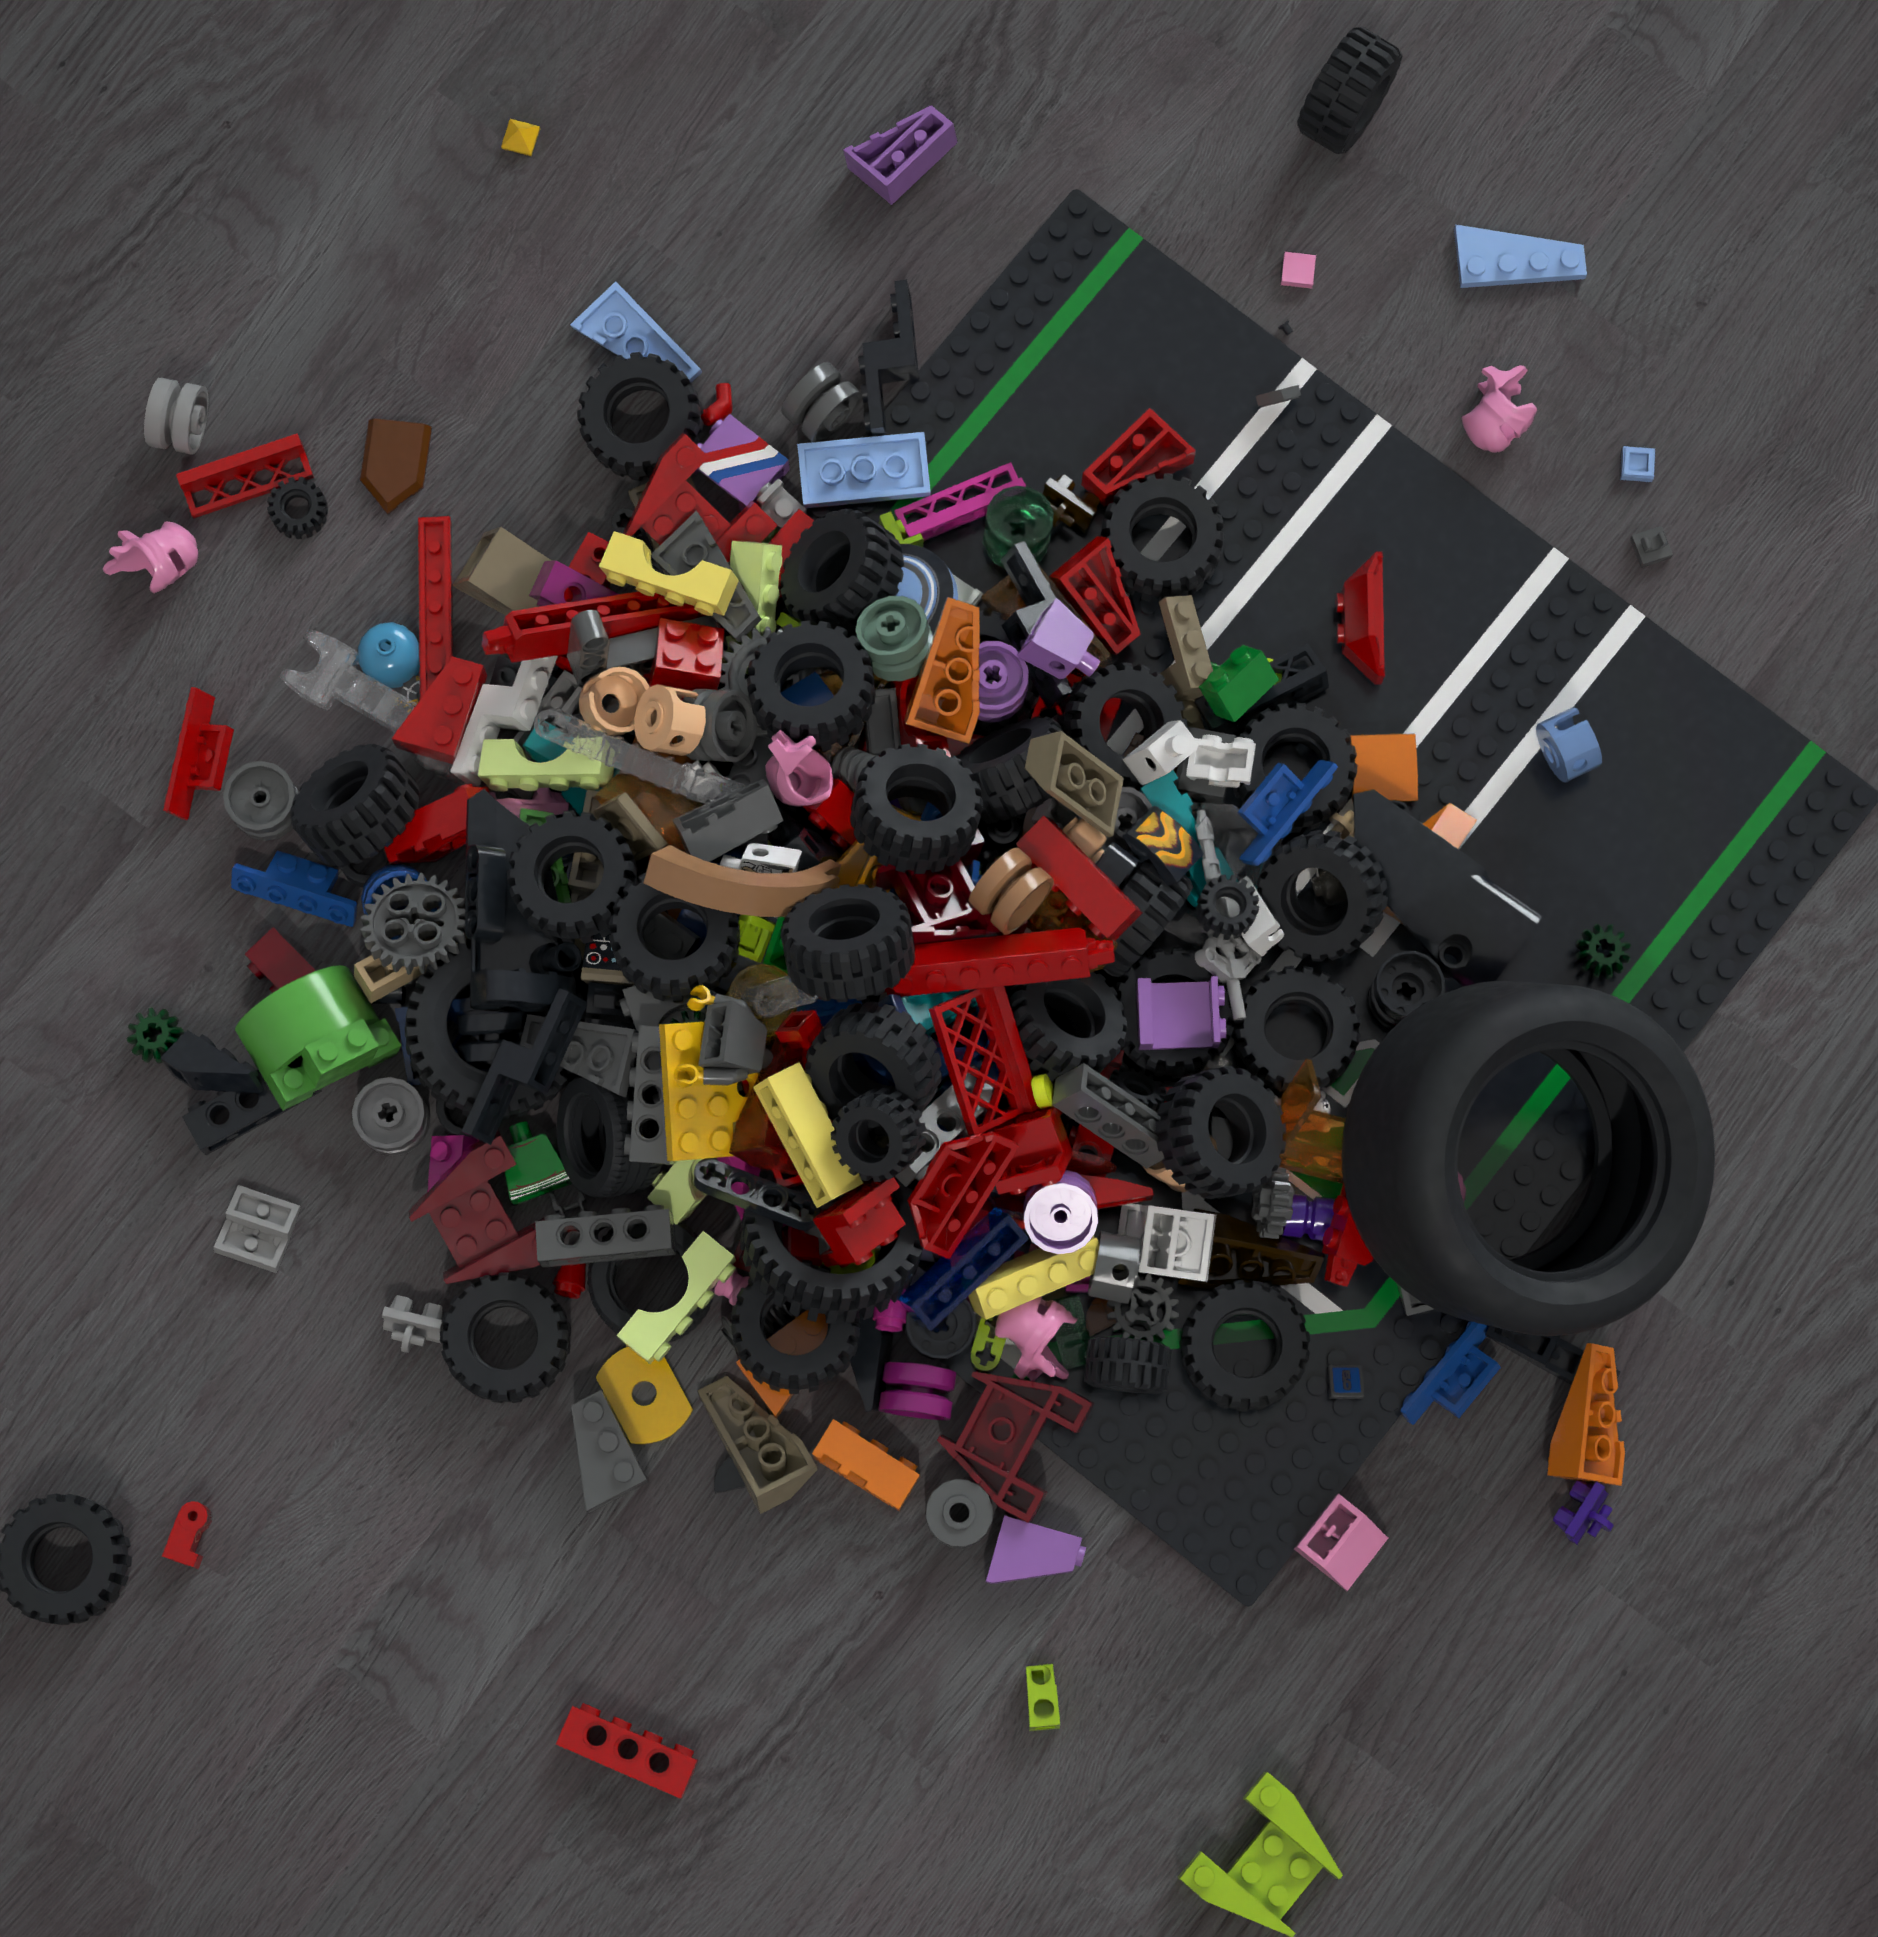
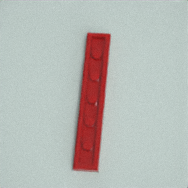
(434, 597)

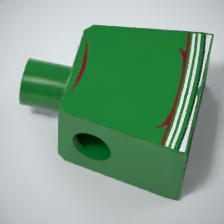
(537, 1166)

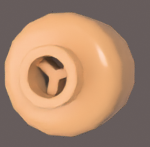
(1086, 838)

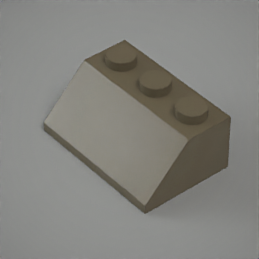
(1076, 779)

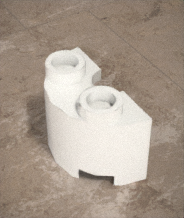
(1222, 762)

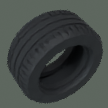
(592, 1140)
(603, 1287)

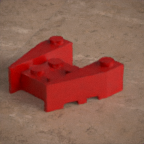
(672, 500)

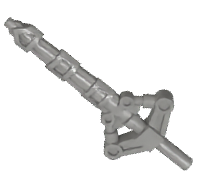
(1225, 965)

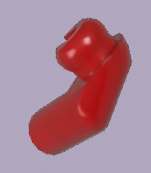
(721, 407)

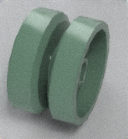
(895, 637)

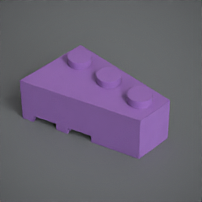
(902, 154)

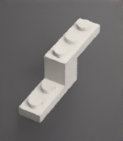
(502, 708)

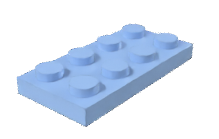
(864, 470)

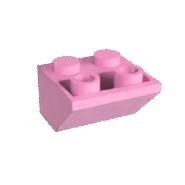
(1341, 1542)

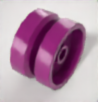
(917, 1385)

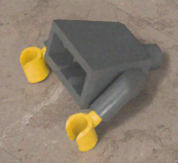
(730, 1042)

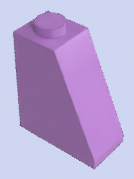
(1032, 1552)

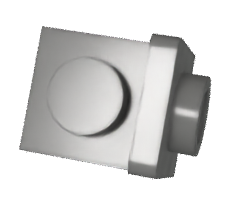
(778, 503)

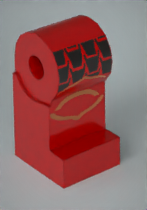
(186, 1534)

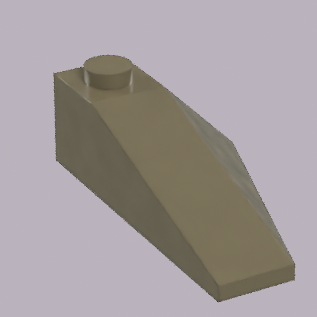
(771, 1458)

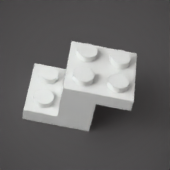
(1171, 1240)

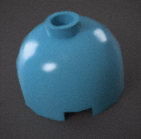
(389, 654)

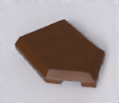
(395, 460)

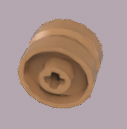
(1011, 891)

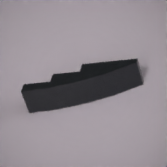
(1546, 1352)

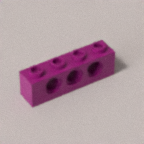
(557, 577)

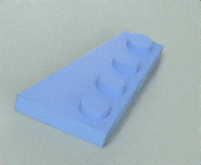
(1509, 258)
(626, 328)

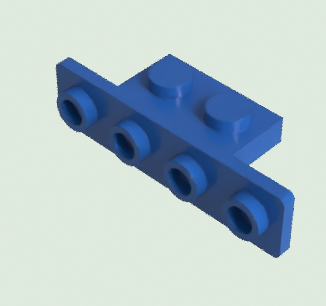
(1278, 804)
(297, 885)
(1456, 1378)

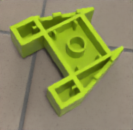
(1272, 1867)

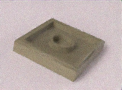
(632, 824)

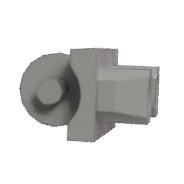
(412, 1327)

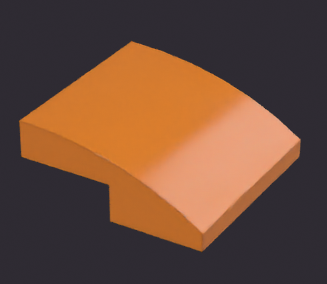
(1386, 765)

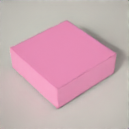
(1298, 270)

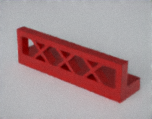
(240, 465)

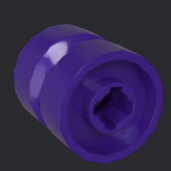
(1309, 1217)

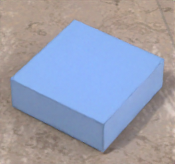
(1637, 464)

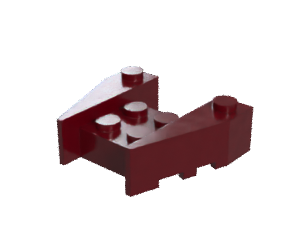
(940, 900)
(474, 1217)
(1005, 1431)

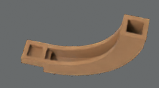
(735, 889)

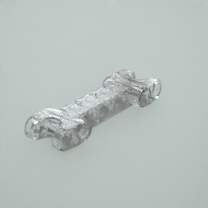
(339, 679)

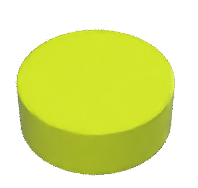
(1042, 1091)

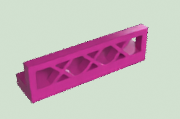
(962, 511)

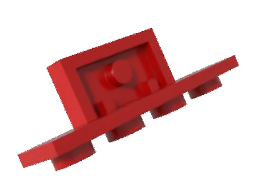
(199, 755)

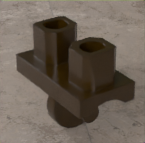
(1068, 506)

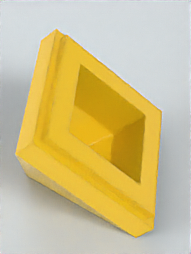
(520, 137)

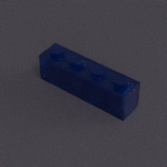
(970, 1265)

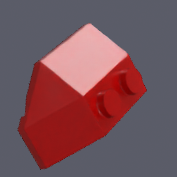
(1363, 619)
(957, 1188)

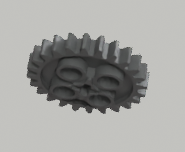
(414, 923)

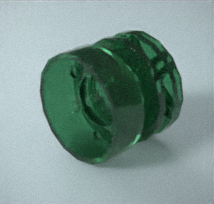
(1016, 517)

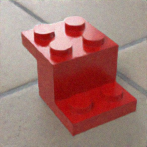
(687, 656)
(1042, 1150)
(859, 1223)

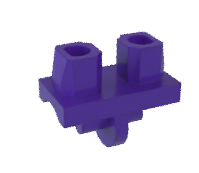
(1591, 1499)

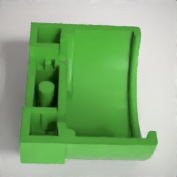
(324, 1022)

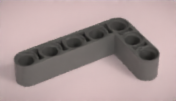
(593, 652)

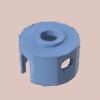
(1569, 747)

